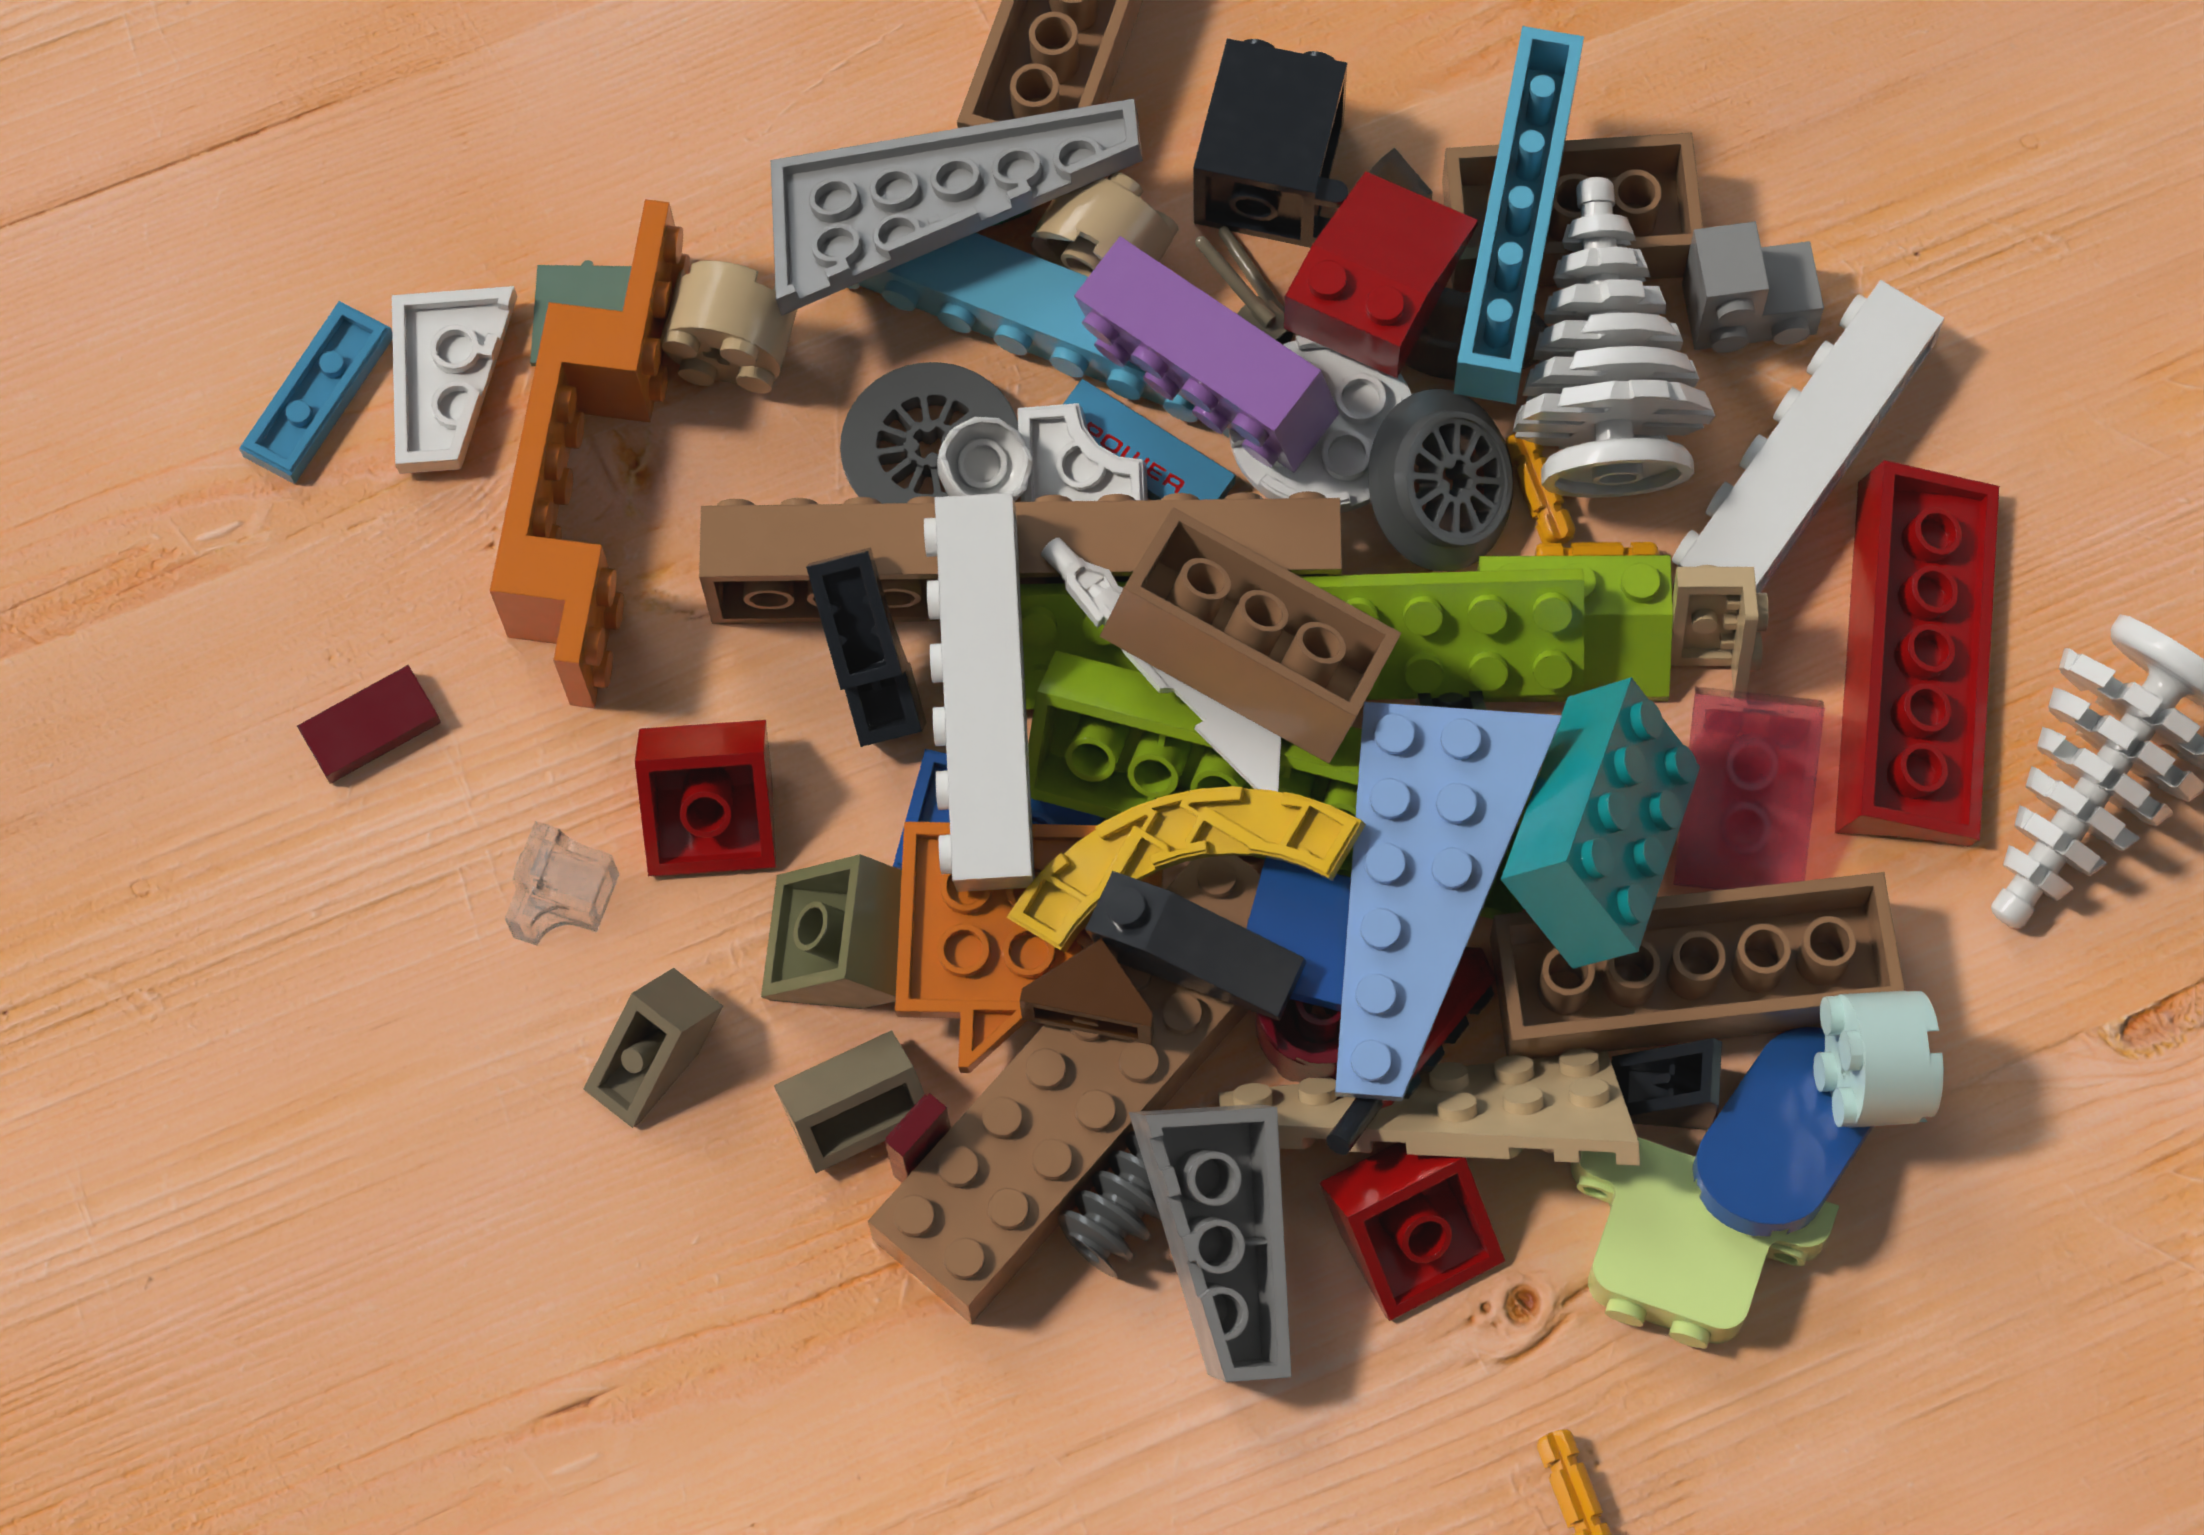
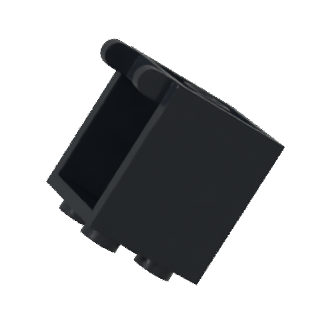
(1271, 143)

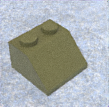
(835, 935)

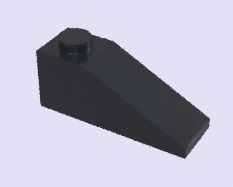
(1193, 946)

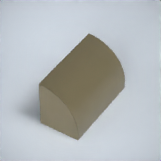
(850, 1100)

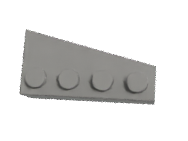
(1223, 1222)

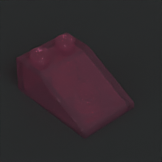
(1752, 789)

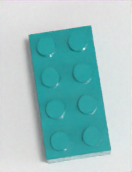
(1601, 824)

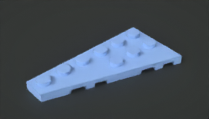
(1438, 818)

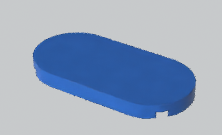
(1775, 1143)

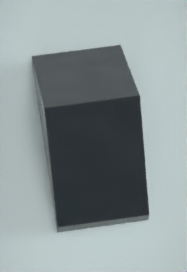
(1672, 1084)

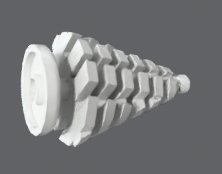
(1609, 367)
(2123, 746)

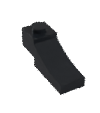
(866, 647)

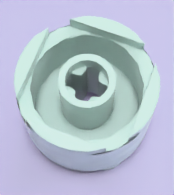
(1879, 1058)

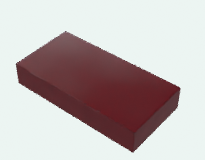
(369, 724)
(916, 1135)

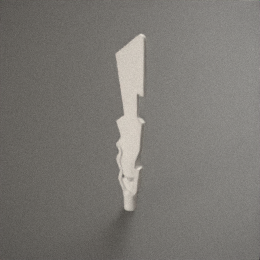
(1241, 742)

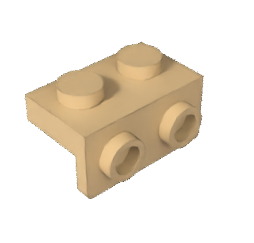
(1718, 620)

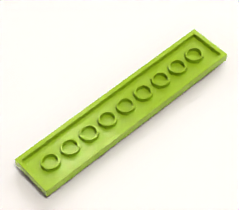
(1456, 629)

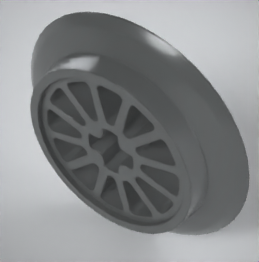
(890, 400)
(1448, 530)

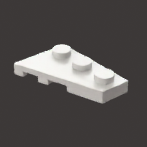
(442, 371)

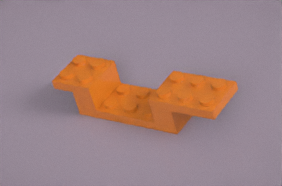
(597, 367)

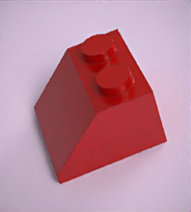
(706, 797)
(1412, 1225)

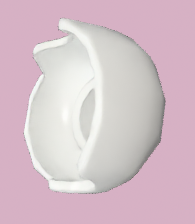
(984, 459)

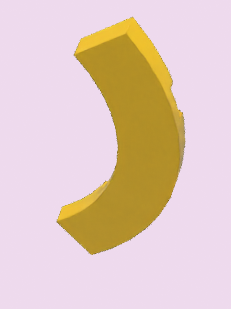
(1178, 831)

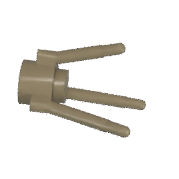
(1261, 310)

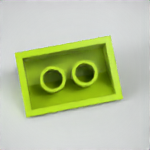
(1624, 619)

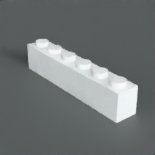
(1815, 435)
(983, 692)

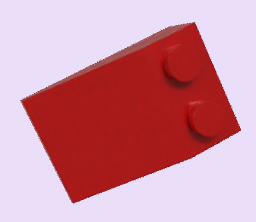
(1377, 273)

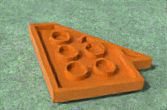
(960, 948)

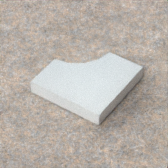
(1071, 461)

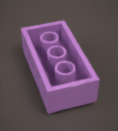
(1206, 356)

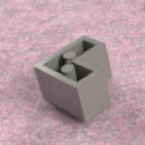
(1749, 291)

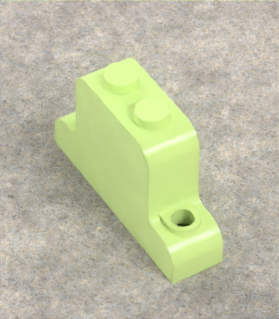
(1670, 1256)

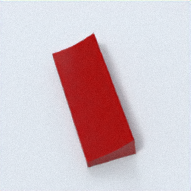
(1918, 656)

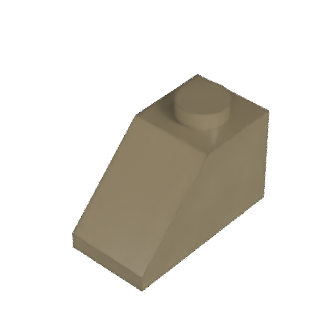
(652, 1045)

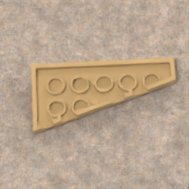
(1473, 1110)

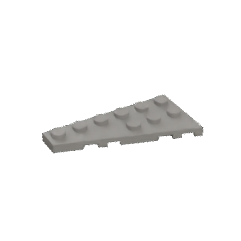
(893, 200)

